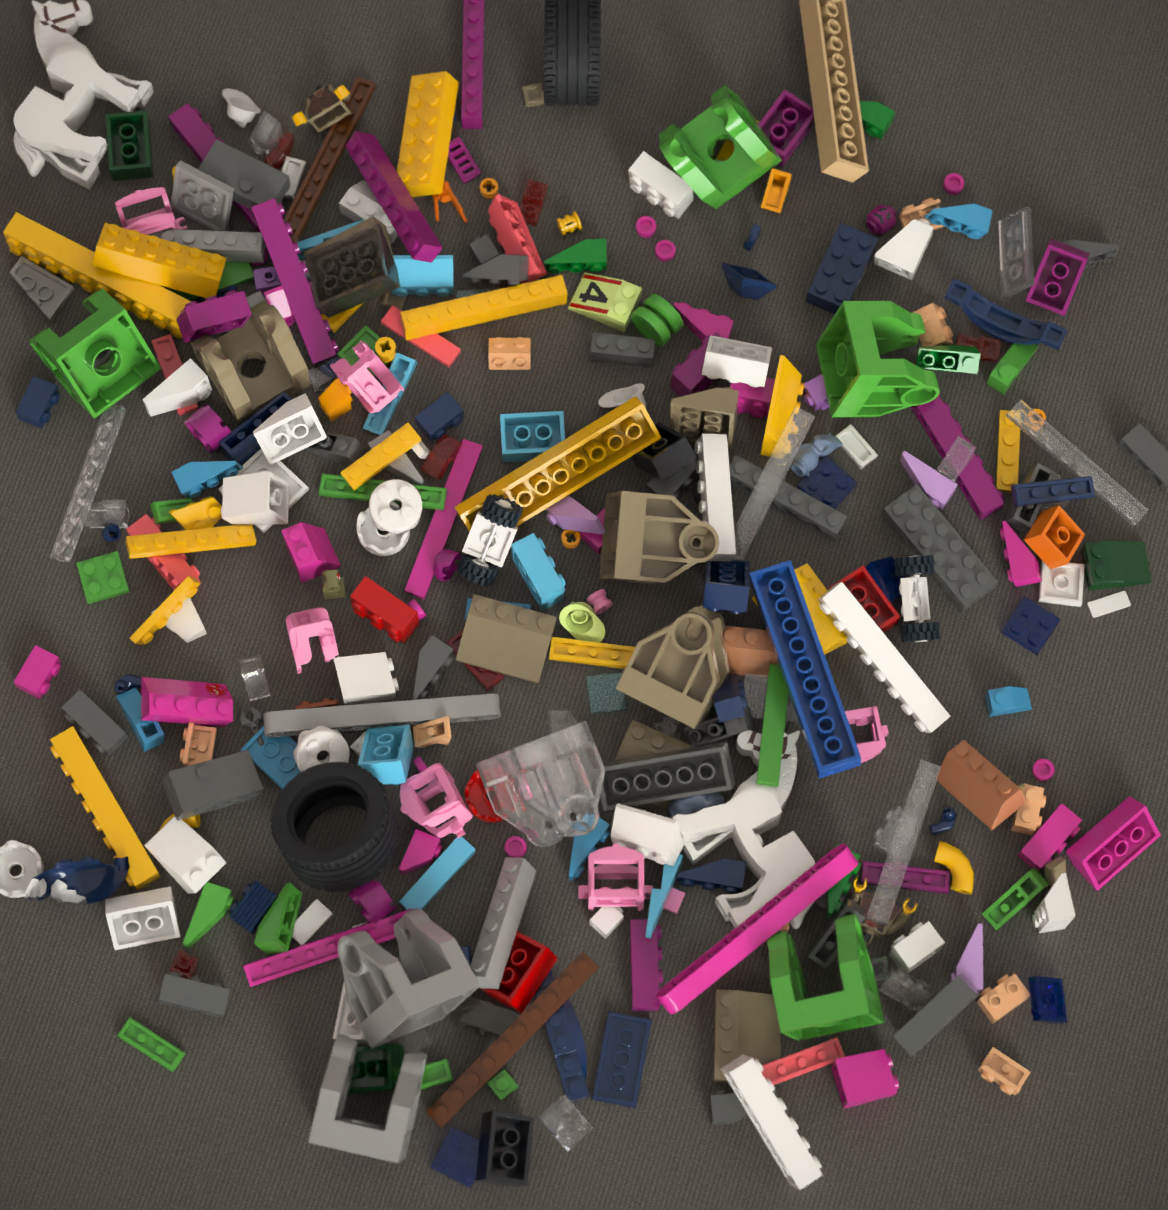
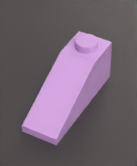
(932, 483)
(573, 516)
(971, 960)

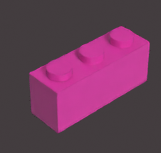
(1050, 838)

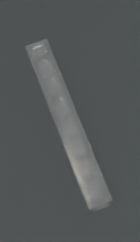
(1077, 462)
(771, 480)
(87, 483)
(903, 843)

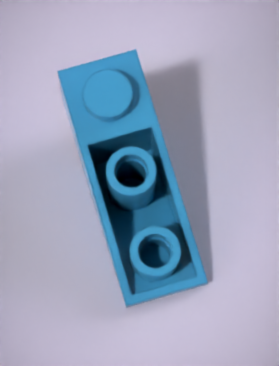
(967, 219)
(198, 476)
(147, 732)
(585, 845)

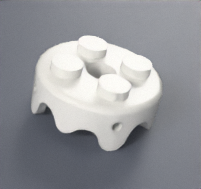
(399, 520)
(376, 543)
(317, 740)
(20, 854)

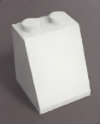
(905, 249)
(255, 499)
(366, 678)

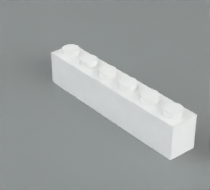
(716, 491)

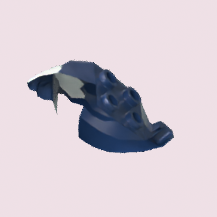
(79, 880)

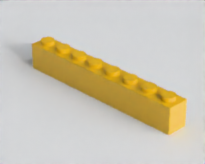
(483, 307)
(104, 806)

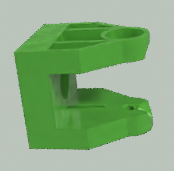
(692, 149)
(74, 355)
(851, 364)
(830, 1013)

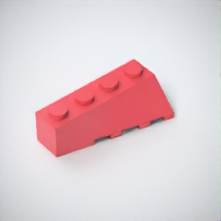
(515, 235)
(171, 567)

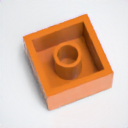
(1054, 537)

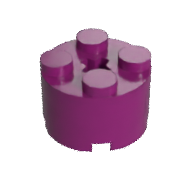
(207, 428)
(373, 900)

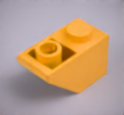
(336, 400)

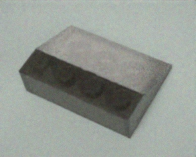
(352, 271)

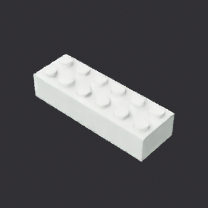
(771, 1121)

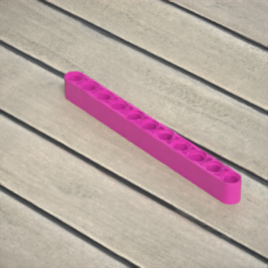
(757, 929)

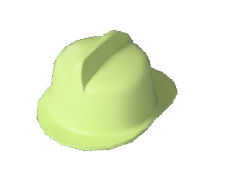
(582, 622)

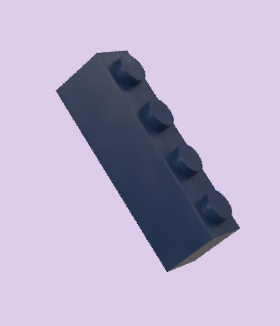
(241, 442)

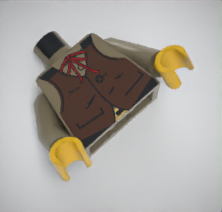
(324, 107)
(869, 928)

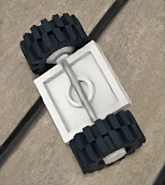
(489, 540)
(915, 598)

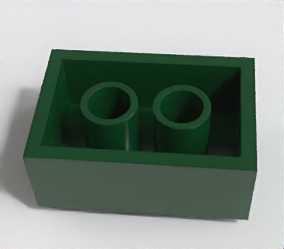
(129, 145)

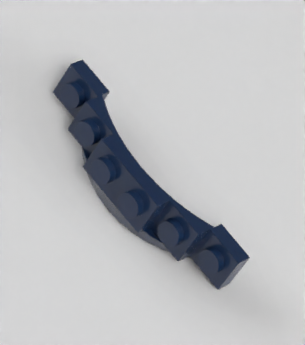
(1002, 322)
(567, 1046)

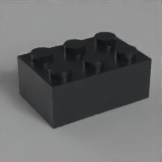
(666, 454)
(504, 1149)

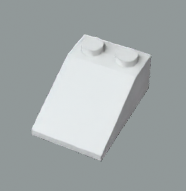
(179, 390)
(289, 430)
(185, 855)

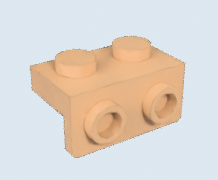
(911, 212)
(935, 326)
(509, 353)
(199, 744)
(1003, 1071)

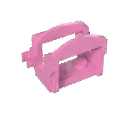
(153, 221)
(363, 383)
(308, 624)
(862, 717)
(415, 803)
(615, 864)

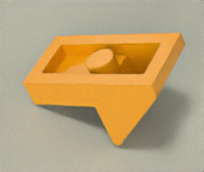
(776, 190)

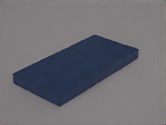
(621, 1059)

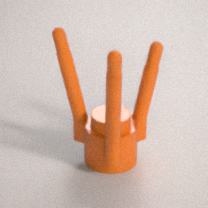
(446, 196)

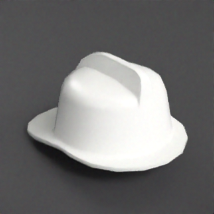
(239, 107)
(619, 396)

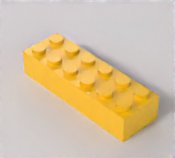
(427, 133)
(159, 261)

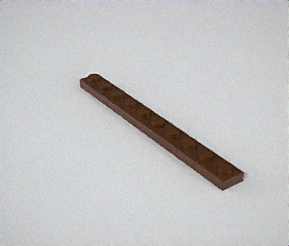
(328, 158)
(512, 1039)

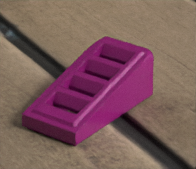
(455, 144)

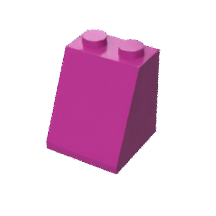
(309, 550)
(864, 1078)

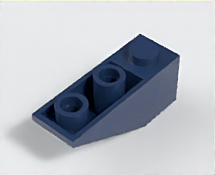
(730, 699)
(721, 874)

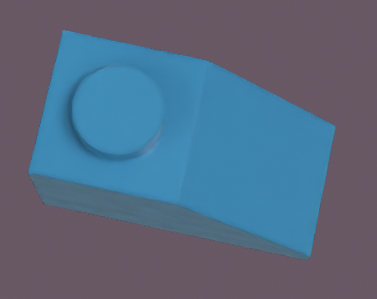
(1007, 700)

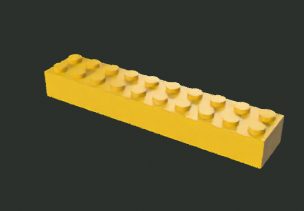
(75, 265)
(570, 463)

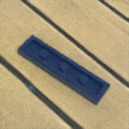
(1052, 491)

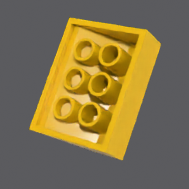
(783, 402)
(813, 589)

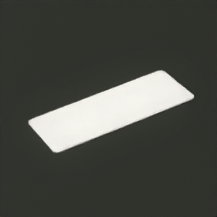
(1109, 604)

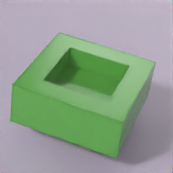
(502, 1085)

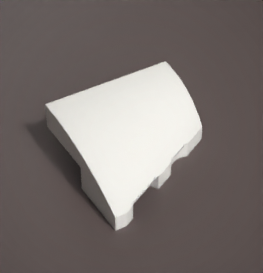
(186, 622)

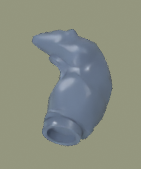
(808, 453)
(693, 804)

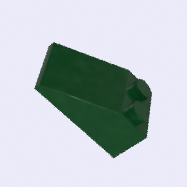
(1115, 564)
(377, 1068)

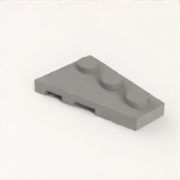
(41, 286)

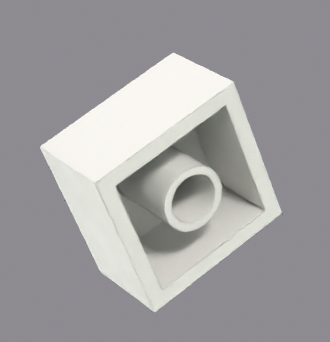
(917, 947)

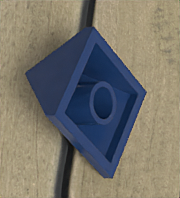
(747, 281)

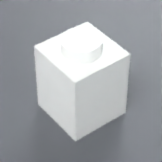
(607, 920)

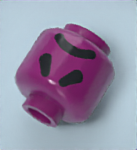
(881, 219)

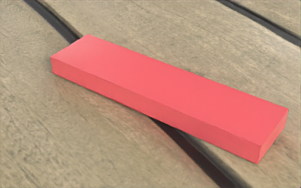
(432, 344)
(170, 362)
(803, 1061)

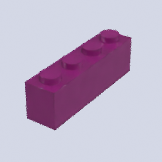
(644, 966)

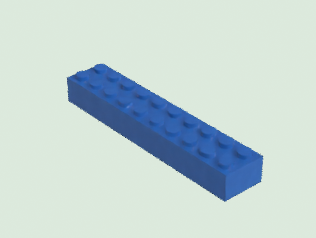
(805, 669)

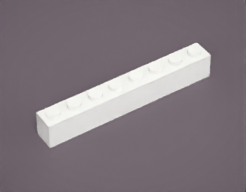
(883, 657)

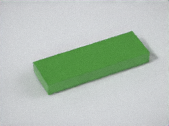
(151, 1044)

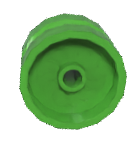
(657, 320)

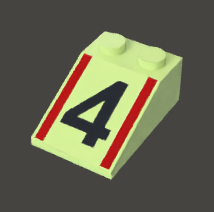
(606, 300)

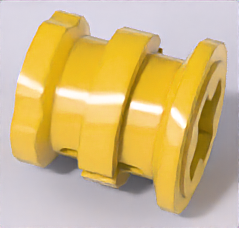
(567, 219)
(382, 344)

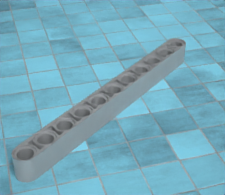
(382, 714)

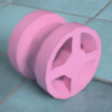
(599, 601)

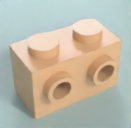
(1027, 817)
(1002, 998)

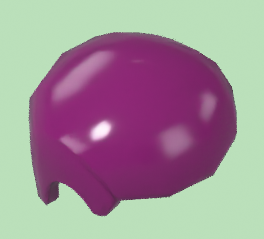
(445, 565)

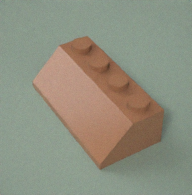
(748, 650)
(979, 785)

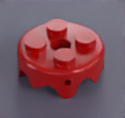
(477, 802)

